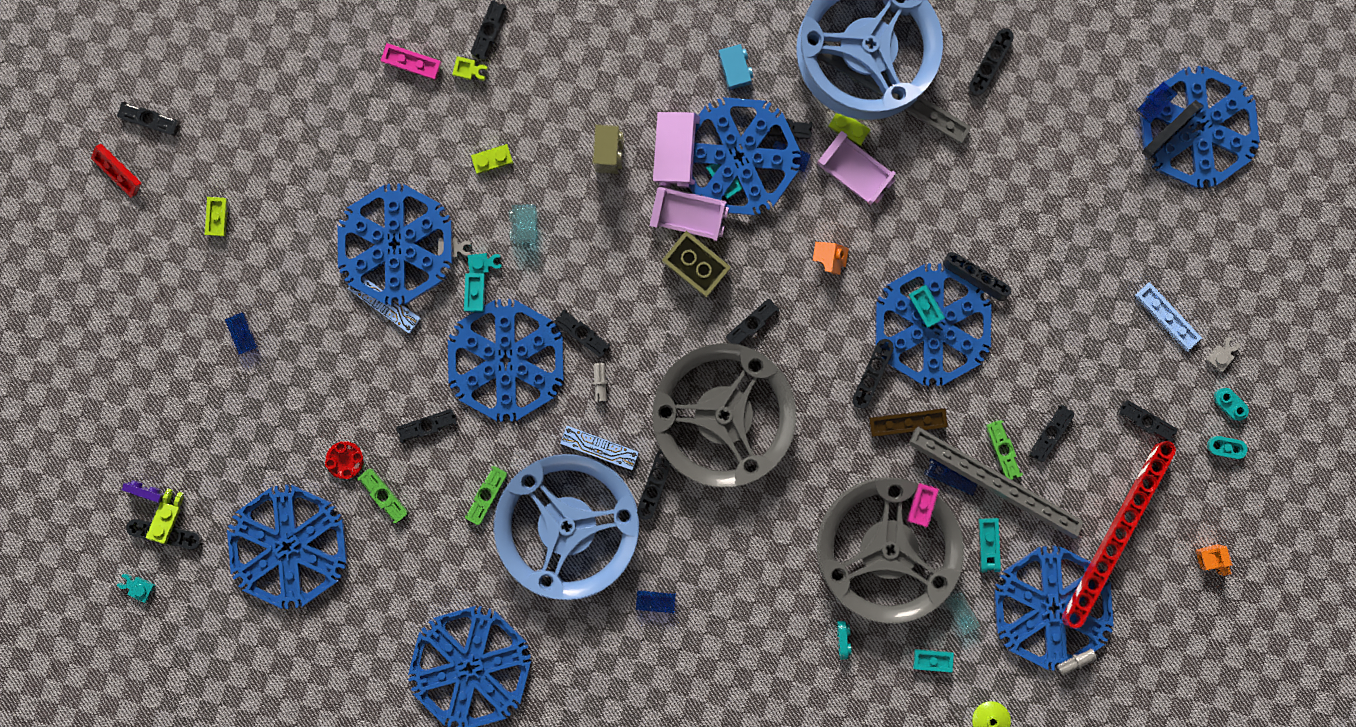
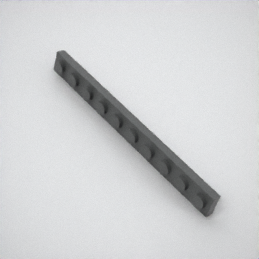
(921, 108)
(996, 483)

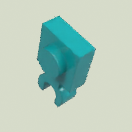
(480, 263)
(139, 588)

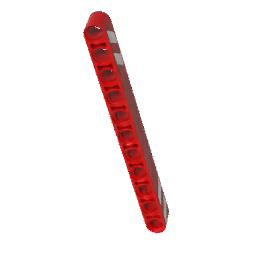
(1110, 538)

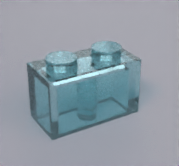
(524, 224)

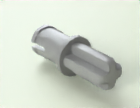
(600, 382)
(1077, 661)

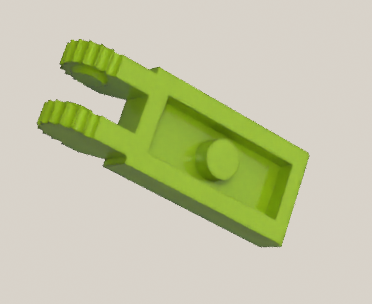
(165, 518)

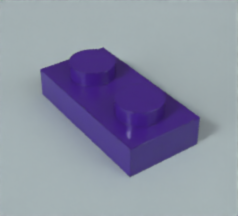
(136, 488)

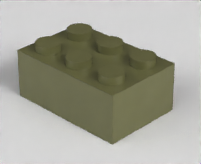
(607, 147)
(696, 264)

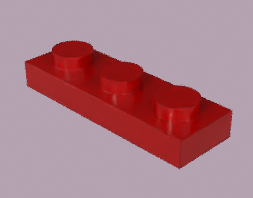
(116, 170)

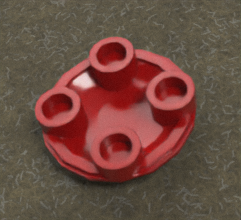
(344, 460)

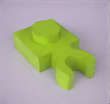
(466, 68)

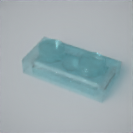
(962, 613)

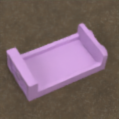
(674, 148)
(856, 169)
(689, 213)

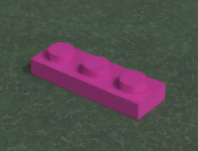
(411, 61)

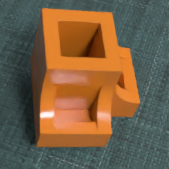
(831, 256)
(1215, 558)

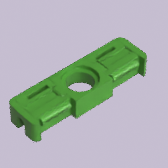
(998, 438)
(375, 484)
(480, 507)

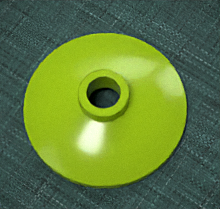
(988, 711)

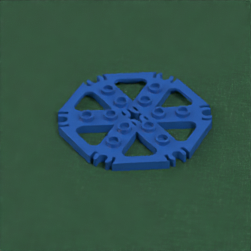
(1217, 134)
(756, 156)
(405, 235)
(932, 343)
(521, 368)
(270, 538)
(1037, 618)
(482, 680)

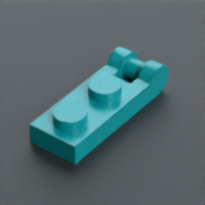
(989, 544)

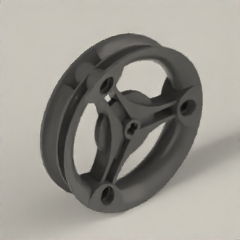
(739, 416)
(892, 564)

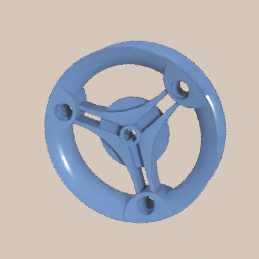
(869, 61)
(558, 538)

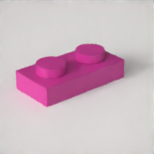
(923, 504)

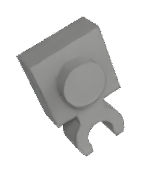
(456, 247)
(1221, 356)

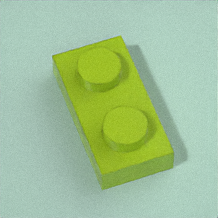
(852, 128)
(492, 159)
(216, 216)

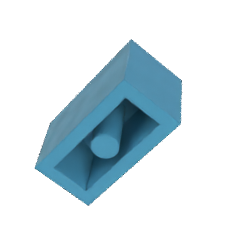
(734, 66)

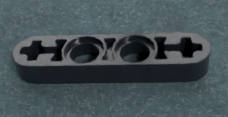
(989, 61)
(1172, 129)
(953, 262)
(875, 374)
(653, 483)
(188, 534)

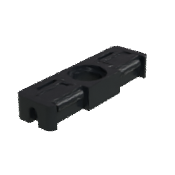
(484, 42)
(136, 116)
(799, 130)
(761, 315)
(571, 326)
(1136, 414)
(414, 429)
(1045, 445)

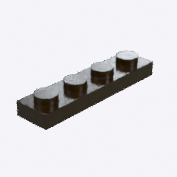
(908, 422)

